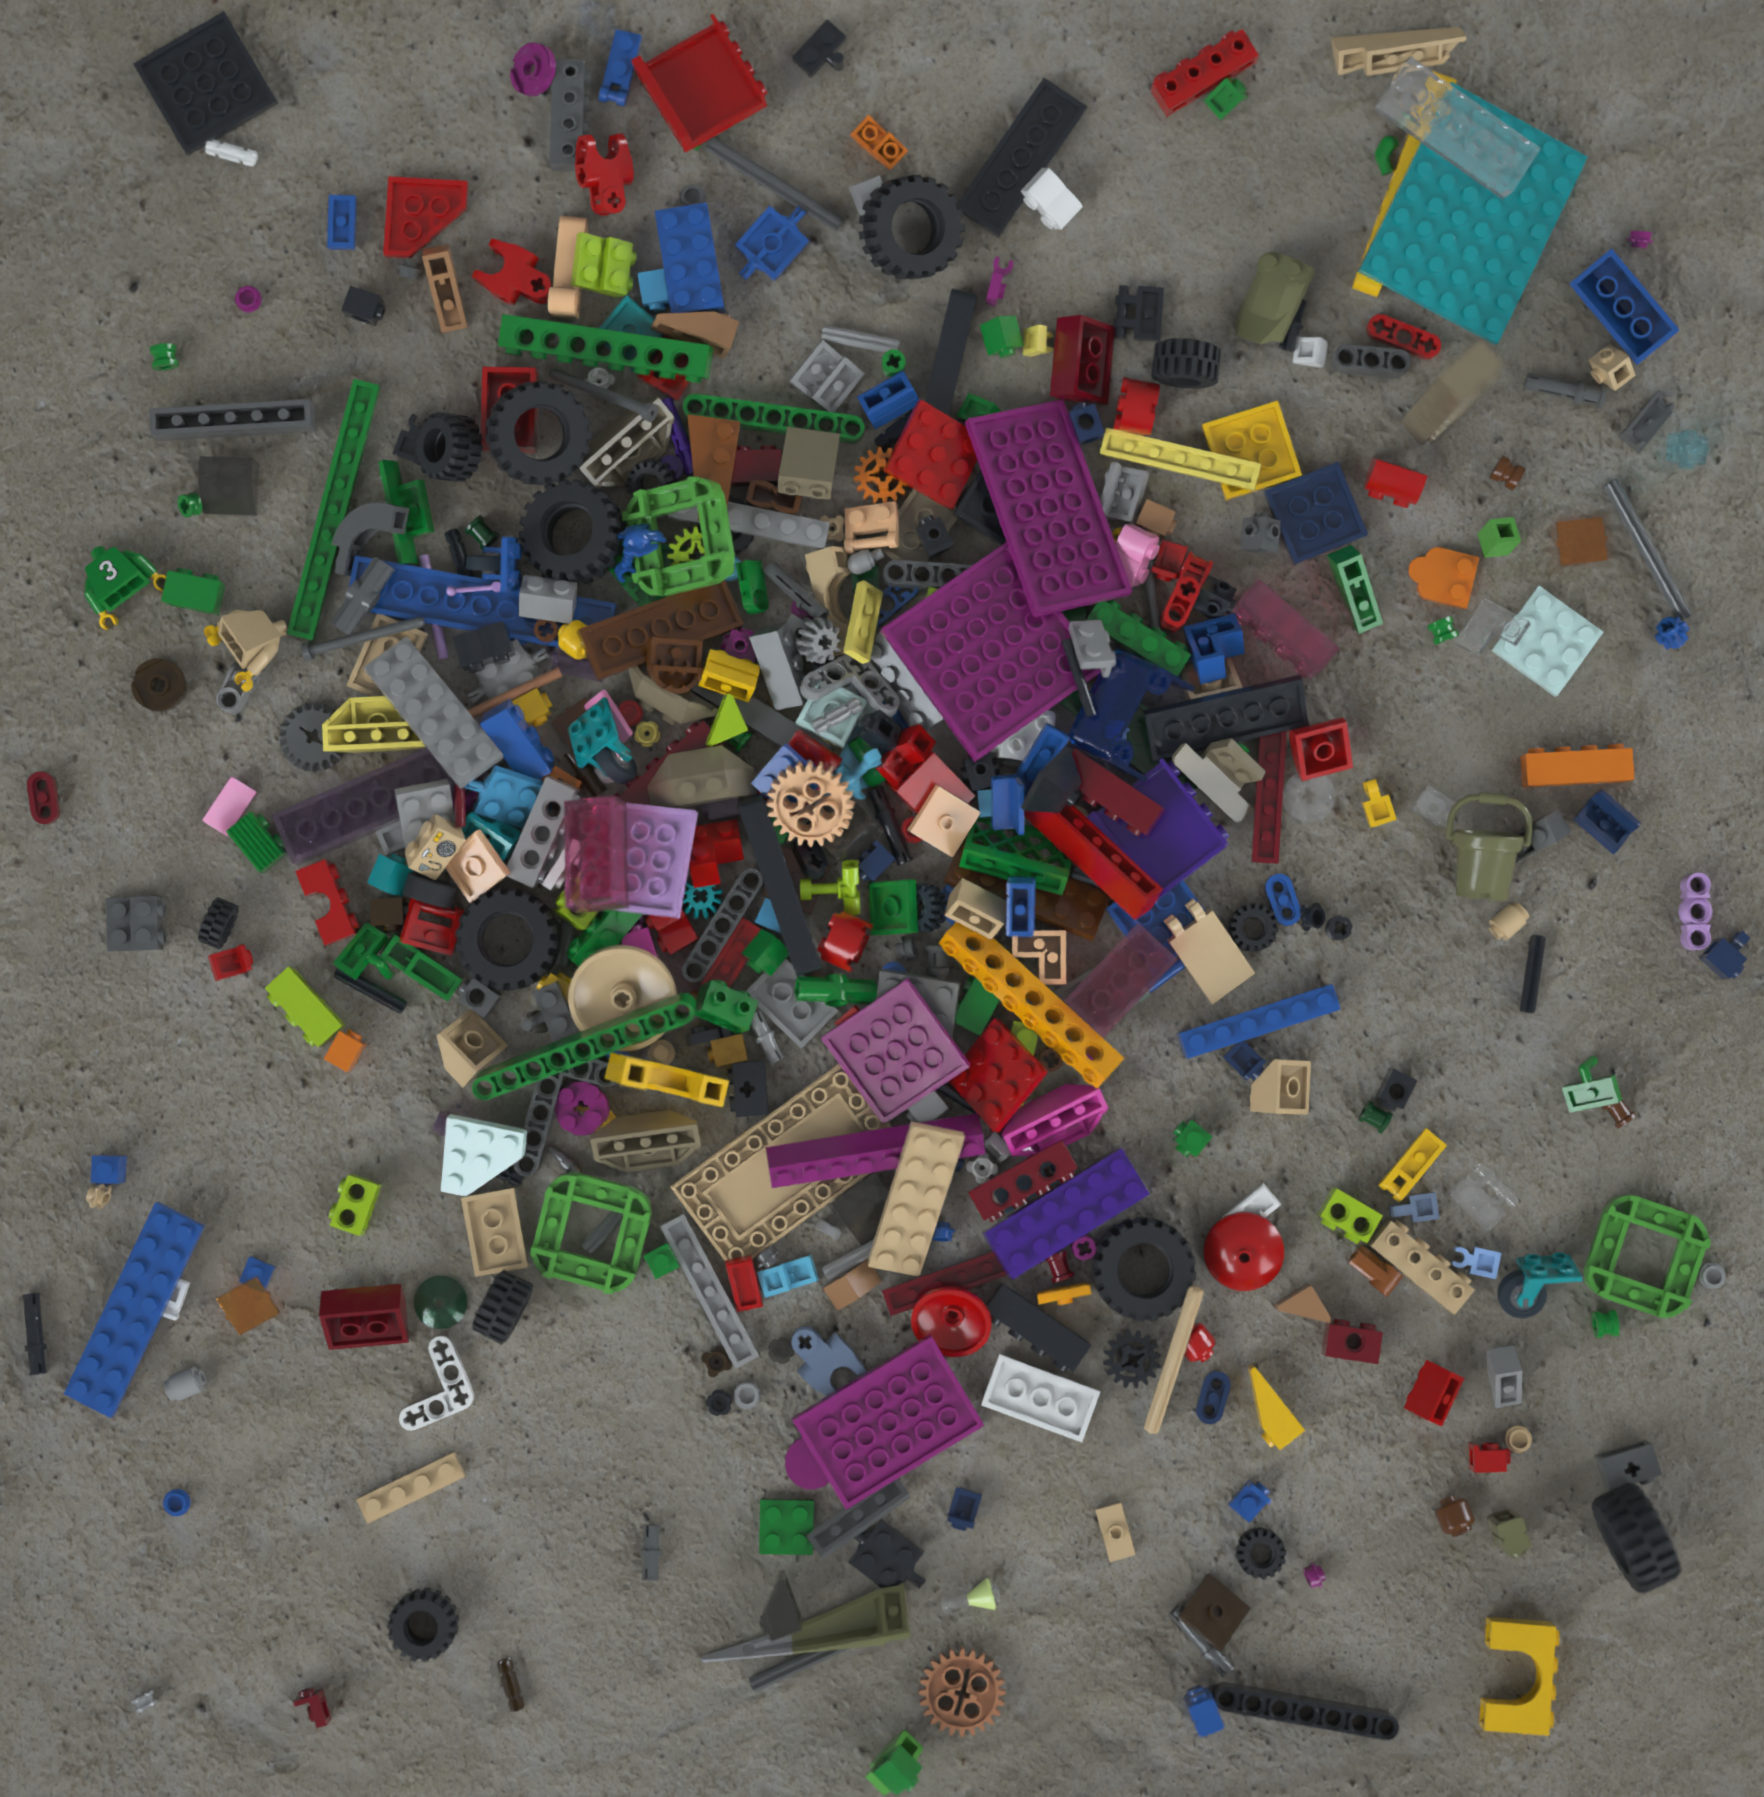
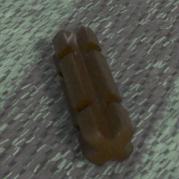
(510, 1684)

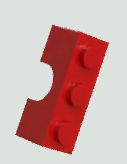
(339, 922)

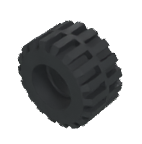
(1186, 363)
(449, 447)
(502, 1307)
(413, 1645)

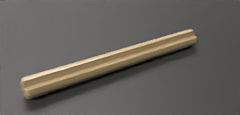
(1173, 1359)

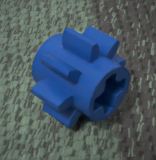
(1672, 632)

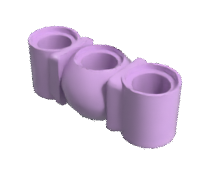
(1690, 923)

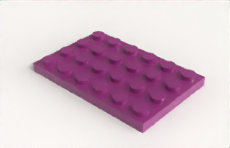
(887, 1421)

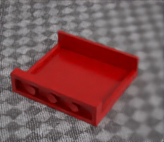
(702, 85)

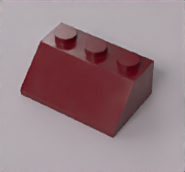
(1082, 360)
(364, 1316)

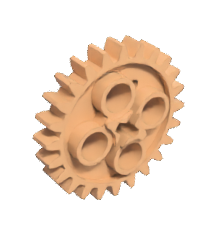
(797, 784)

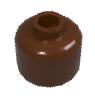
(1454, 1516)

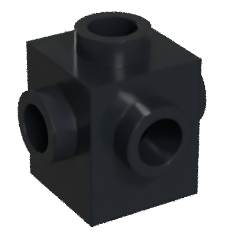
(1215, 598)
(979, 781)

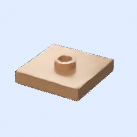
(944, 821)
(476, 866)

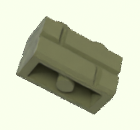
(1509, 1532)

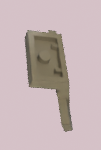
(1220, 774)

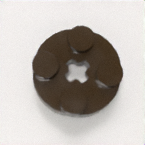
(145, 679)

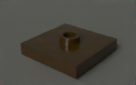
(1214, 1612)

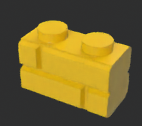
(729, 675)

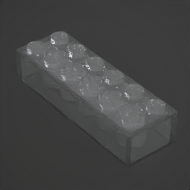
(1456, 128)

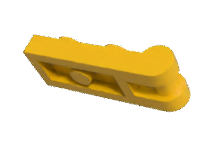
(1412, 1164)

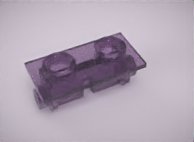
(571, 666)

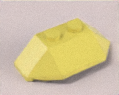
(368, 726)

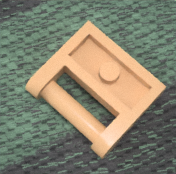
(871, 520)

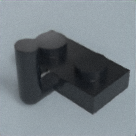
(821, 49)

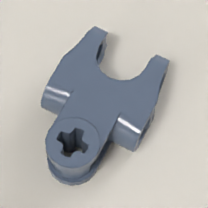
(823, 1358)

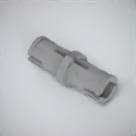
(765, 1038)

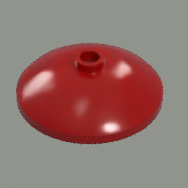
(1243, 1234)
(954, 1333)

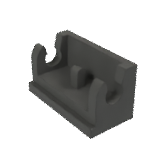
(1647, 422)

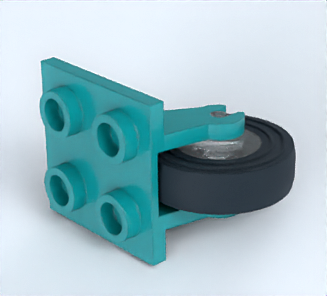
(597, 742)
(1524, 1292)

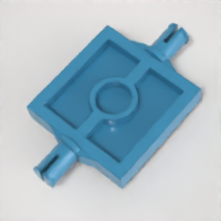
(506, 796)

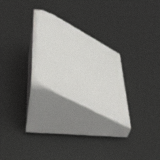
(1310, 351)

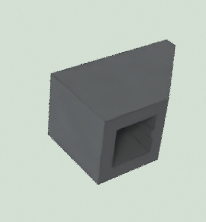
(1544, 833)

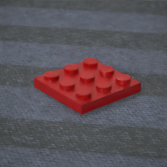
(933, 455)
(999, 1075)

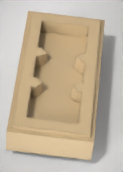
(1115, 1531)

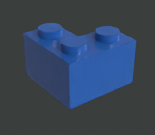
(1211, 644)

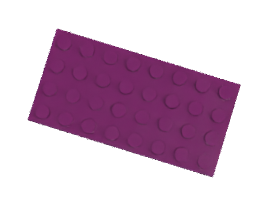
(1048, 507)

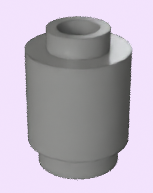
(185, 1384)

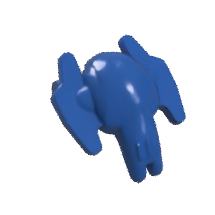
(638, 543)

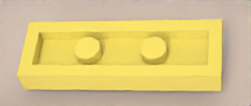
(863, 622)

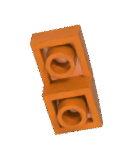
(878, 142)

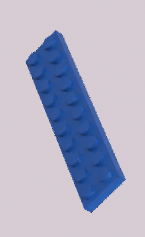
(423, 593)

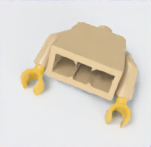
(250, 640)

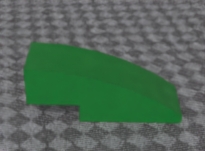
(421, 967)

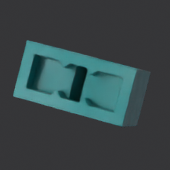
(499, 834)

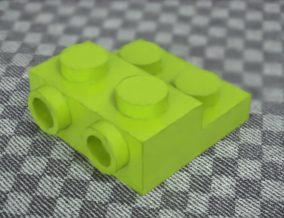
(603, 265)

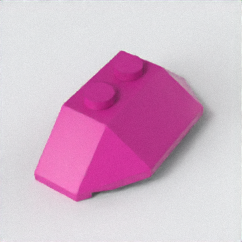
(1059, 1115)

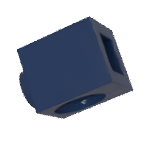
(1091, 434)

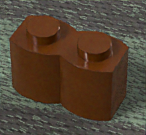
(766, 496)

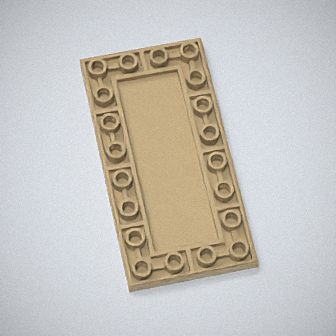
(733, 1189)

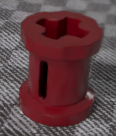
(1059, 1266)

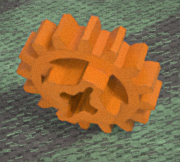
(870, 478)

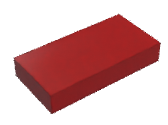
(744, 1283)

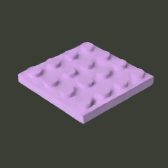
(658, 858)

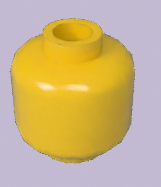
(569, 639)

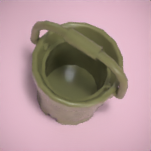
(1486, 857)

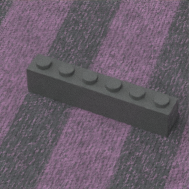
(232, 420)

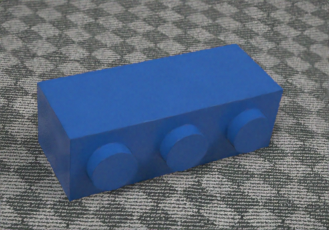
(517, 740)

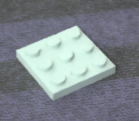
(1552, 644)

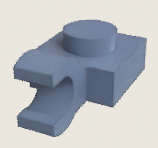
(1419, 1207)

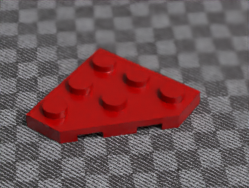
(419, 212)

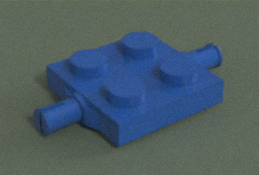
(772, 243)

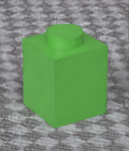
(1499, 537)

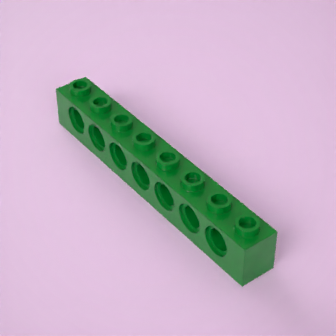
(515, 327)

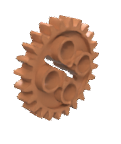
(985, 1697)

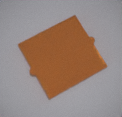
(1581, 541)
(247, 1305)

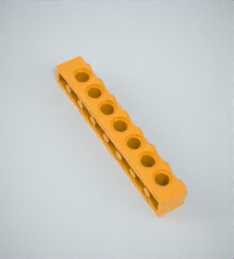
(1044, 1003)

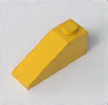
(1274, 1417)

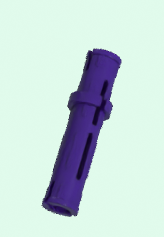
(680, 438)

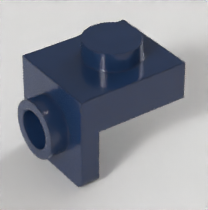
(1245, 1061)
(963, 1508)

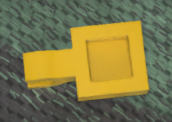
(1378, 808)

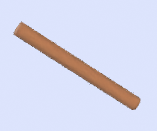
(516, 692)

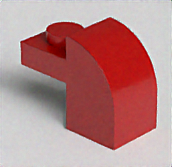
(912, 748)

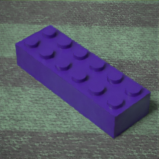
(1065, 1213)

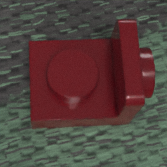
(318, 1709)

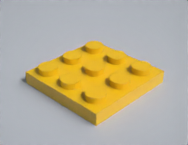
(1256, 437)

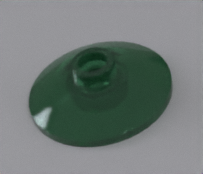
(452, 1295)

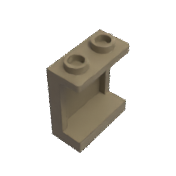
(808, 463)

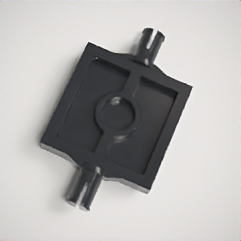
(887, 1557)

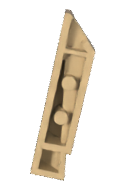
(1387, 51)

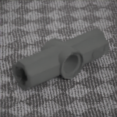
(362, 596)

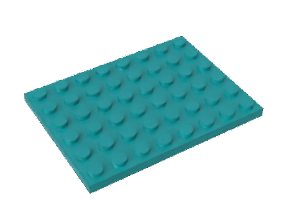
(1462, 245)

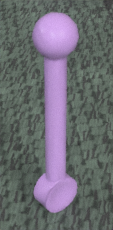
(451, 590)

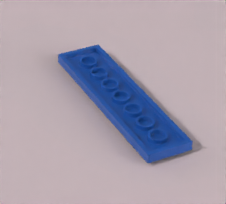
(134, 1309)

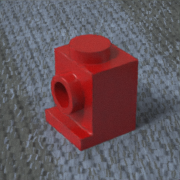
(1488, 1458)

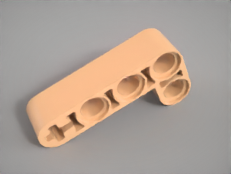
(562, 298)

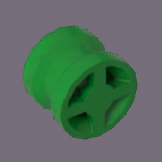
(164, 357)
(1443, 630)
(1605, 1323)

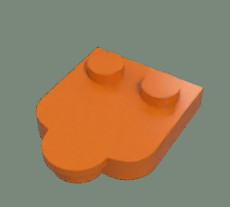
(1444, 576)

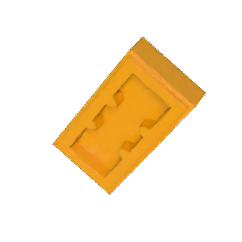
(1063, 1294)

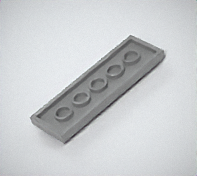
(433, 712)

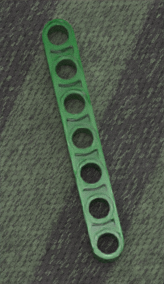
(787, 413)

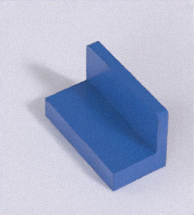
(1006, 803)

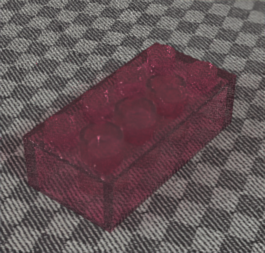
(1285, 630)
(596, 854)
(1120, 980)

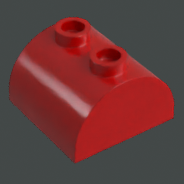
(1395, 482)
(1321, 748)

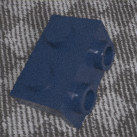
(1606, 821)

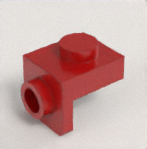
(1169, 560)
(231, 962)

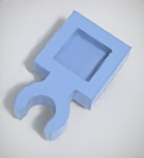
(1480, 1262)

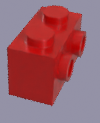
(1433, 1392)

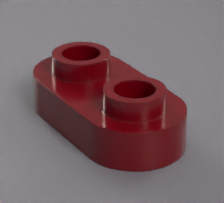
(44, 798)

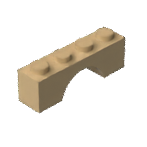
(826, 572)

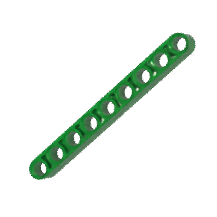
(574, 1055)

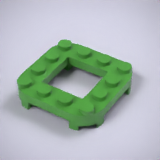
(715, 530)
(1683, 1267)
(583, 1269)

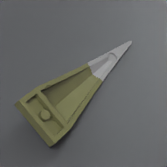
(860, 1623)

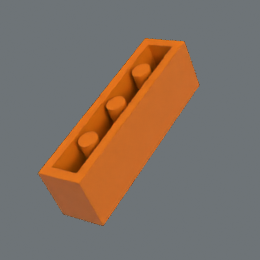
(1577, 767)

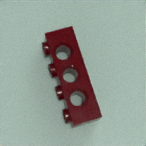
(983, 1194)

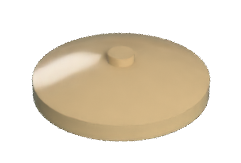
(618, 983)

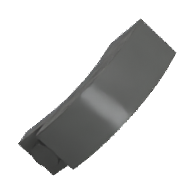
(360, 526)

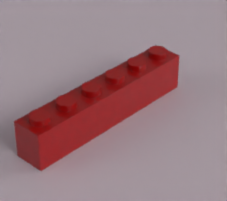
(1098, 858)

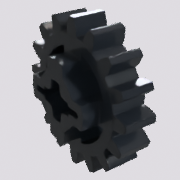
(1142, 1351)

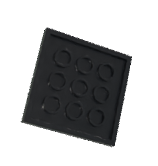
(205, 83)

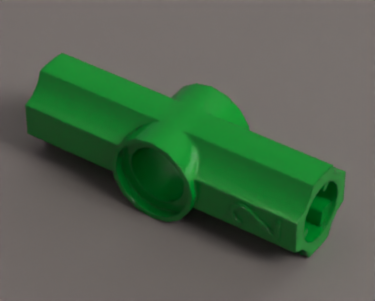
(835, 990)

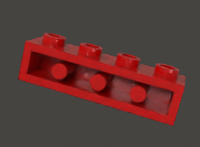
(1204, 72)

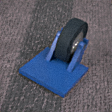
(507, 563)

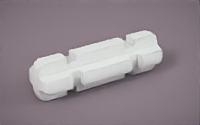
(231, 152)

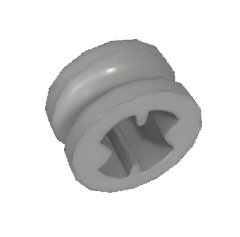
(144, 1701)

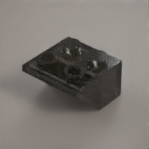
(856, 838)

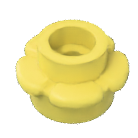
(652, 728)

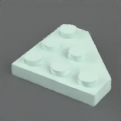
(478, 1152)

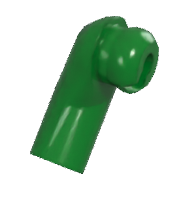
(1383, 152)

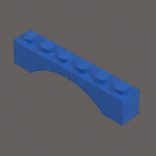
(1258, 1021)

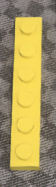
(1180, 459)

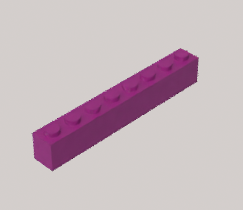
(858, 1152)

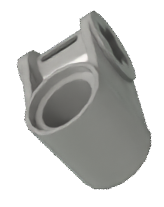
(231, 688)

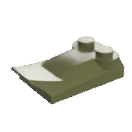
(1273, 298)

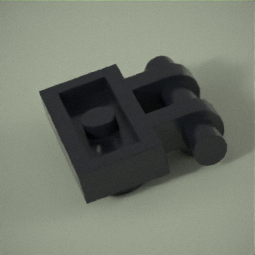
(1147, 313)

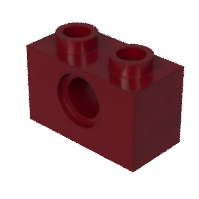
(1365, 1351)

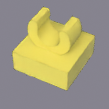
(1035, 340)

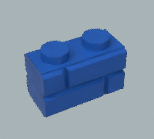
(888, 399)
(1020, 906)
(1203, 1711)

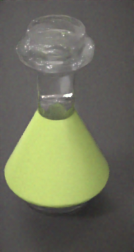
(983, 1595)

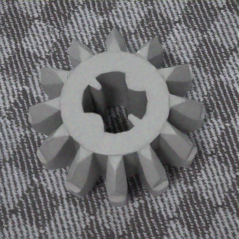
(828, 637)

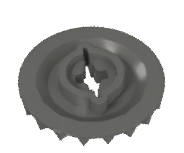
(295, 741)

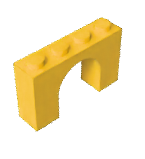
(666, 1078)
(1532, 1711)

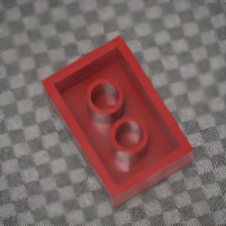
(499, 381)

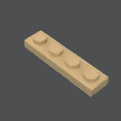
(410, 1487)

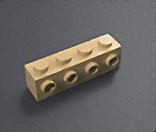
(1421, 1266)

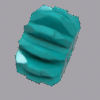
(700, 906)

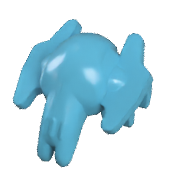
(856, 783)

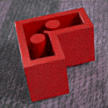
(712, 846)

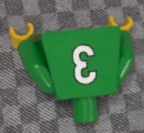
(115, 578)

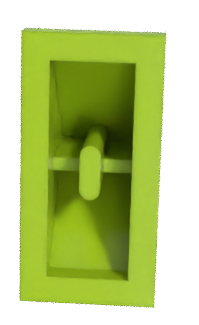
(727, 722)

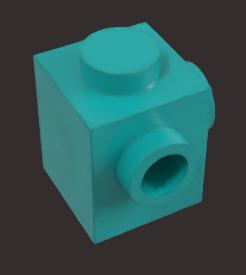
(390, 874)

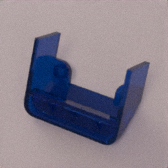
(1115, 703)

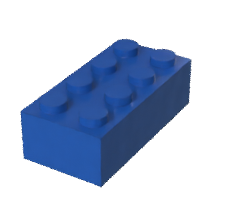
(689, 259)

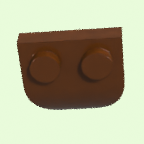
(674, 663)

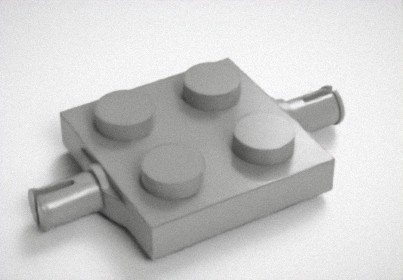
(501, 678)

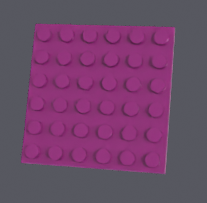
(985, 654)

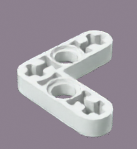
(448, 1396)

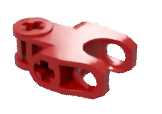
(604, 176)
(516, 276)
(1191, 577)

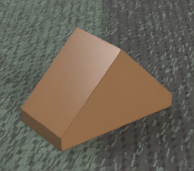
(852, 1285)
(1304, 1303)

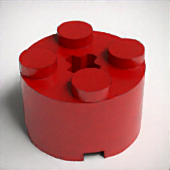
(1136, 406)
(845, 941)

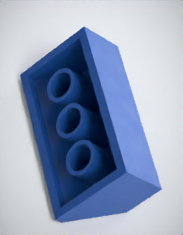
(1624, 307)

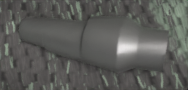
(565, 1161)

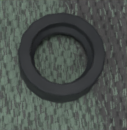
(430, 891)

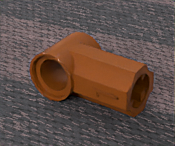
(1380, 1274)

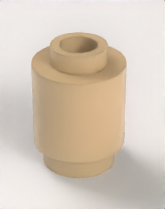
(1508, 921)

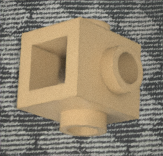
(1611, 367)

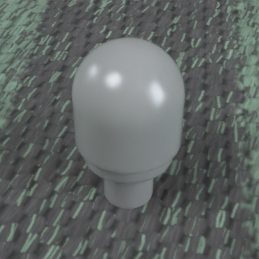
(864, 560)

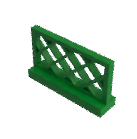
(1003, 865)

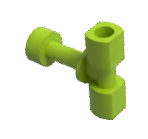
(845, 888)

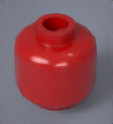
(1199, 1344)

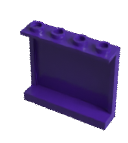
(1180, 839)

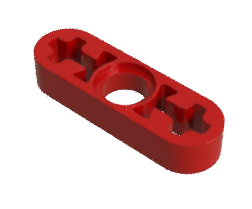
(1388, 322)

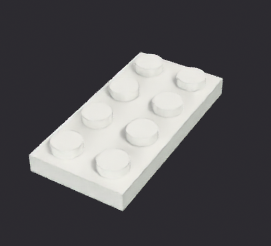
(1040, 1397)

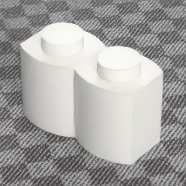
(1051, 199)

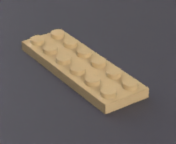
(915, 1199)

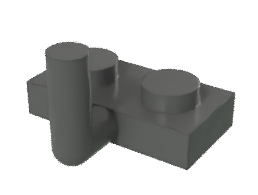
(553, 1011)

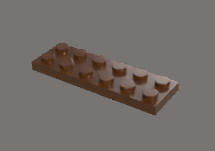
(623, 639)
(1075, 911)

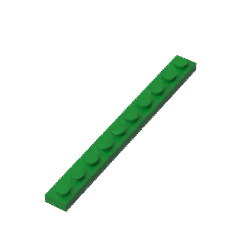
(333, 509)

